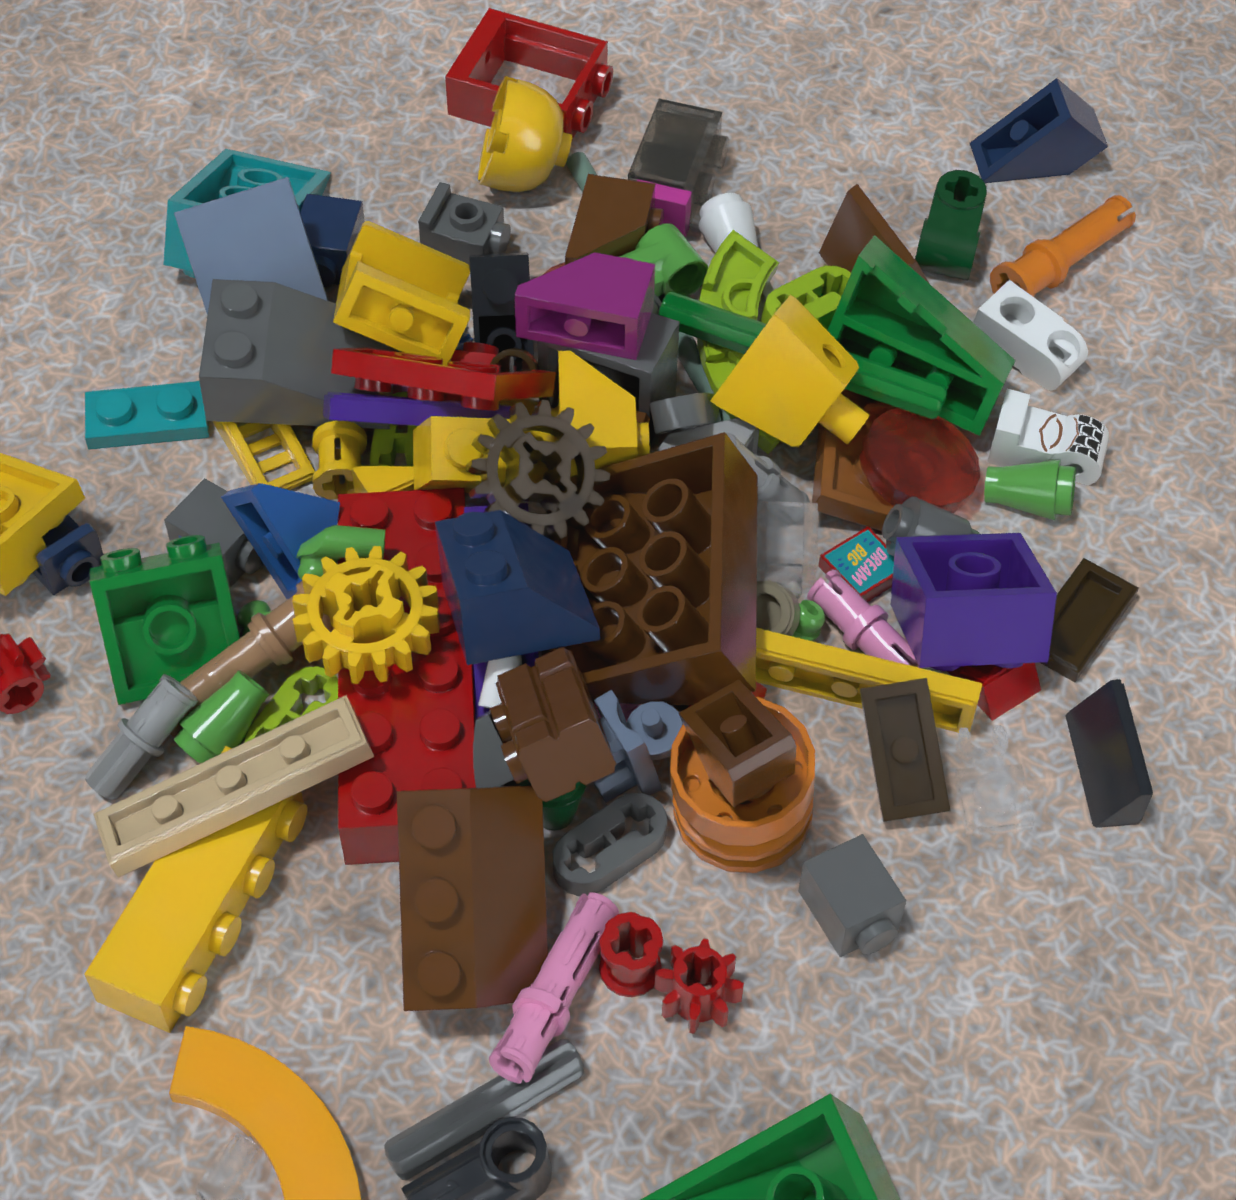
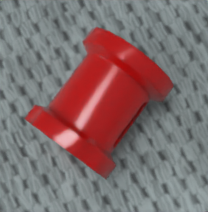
(641, 938)

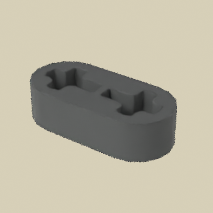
(684, 413)
(618, 855)

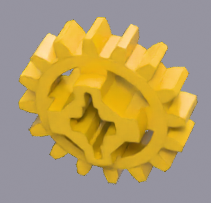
(366, 614)

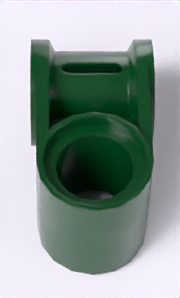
(952, 227)

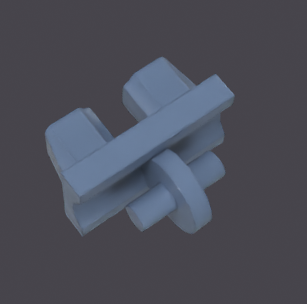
(635, 744)

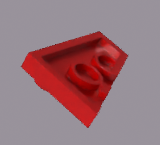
(429, 380)

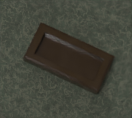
(1085, 616)

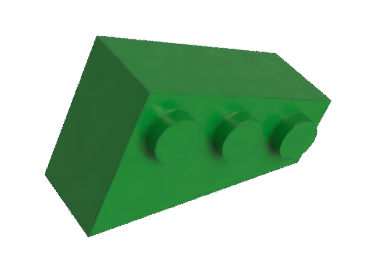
(908, 325)

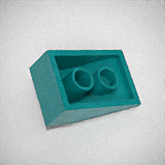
(228, 175)

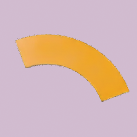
(271, 1108)

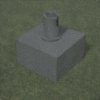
(647, 378)

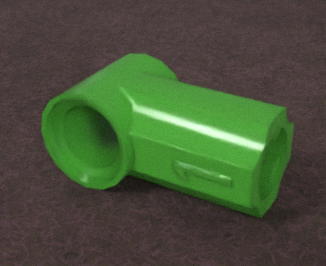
(675, 260)

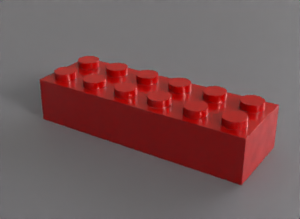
(417, 719)

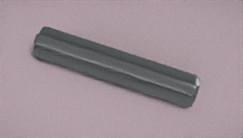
(478, 1110)

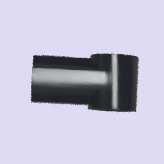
(476, 1171)

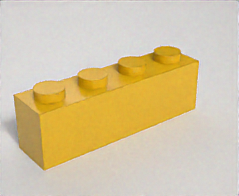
(187, 915)

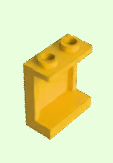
(402, 293)

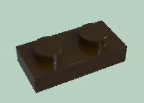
(904, 749)

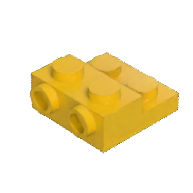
(30, 506)

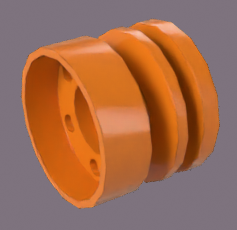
(750, 834)

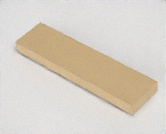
(232, 786)

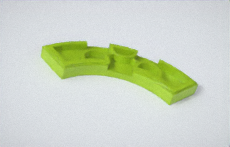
(734, 284)

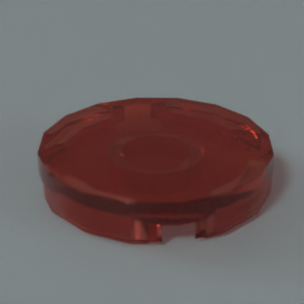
(919, 458)

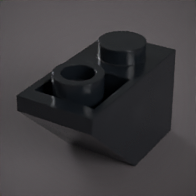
(493, 300)

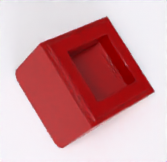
(1001, 686)

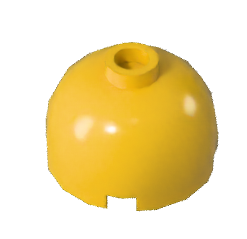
(523, 138)

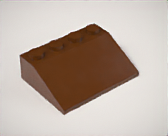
(670, 575)

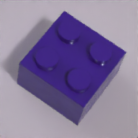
(972, 600)

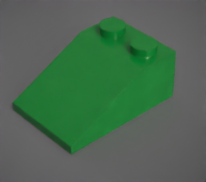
(807, 1156)

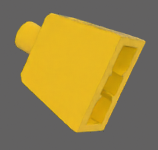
(793, 380)

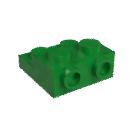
(162, 613)

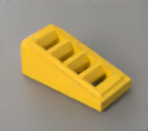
(253, 471)

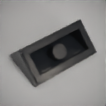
(1110, 757)

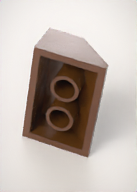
(470, 895)

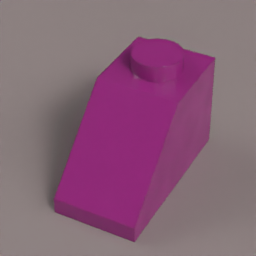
(589, 305)

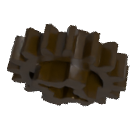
(522, 451)

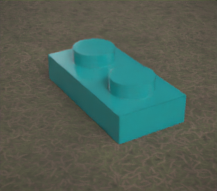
(145, 415)

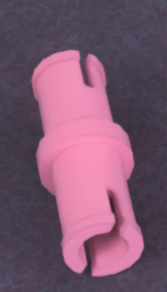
(862, 624)

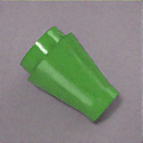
(1033, 487)
(221, 718)

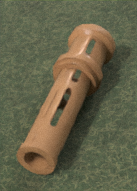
(269, 641)

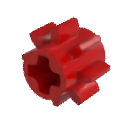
(20, 674)
(697, 1002)

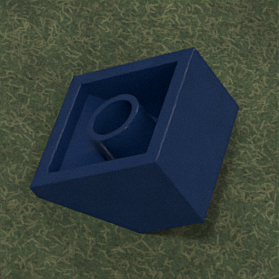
(510, 588)

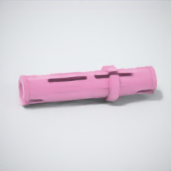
(543, 1007)

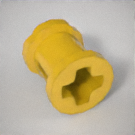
(334, 460)

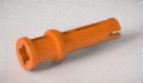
(1047, 261)

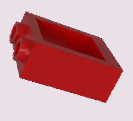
(533, 45)

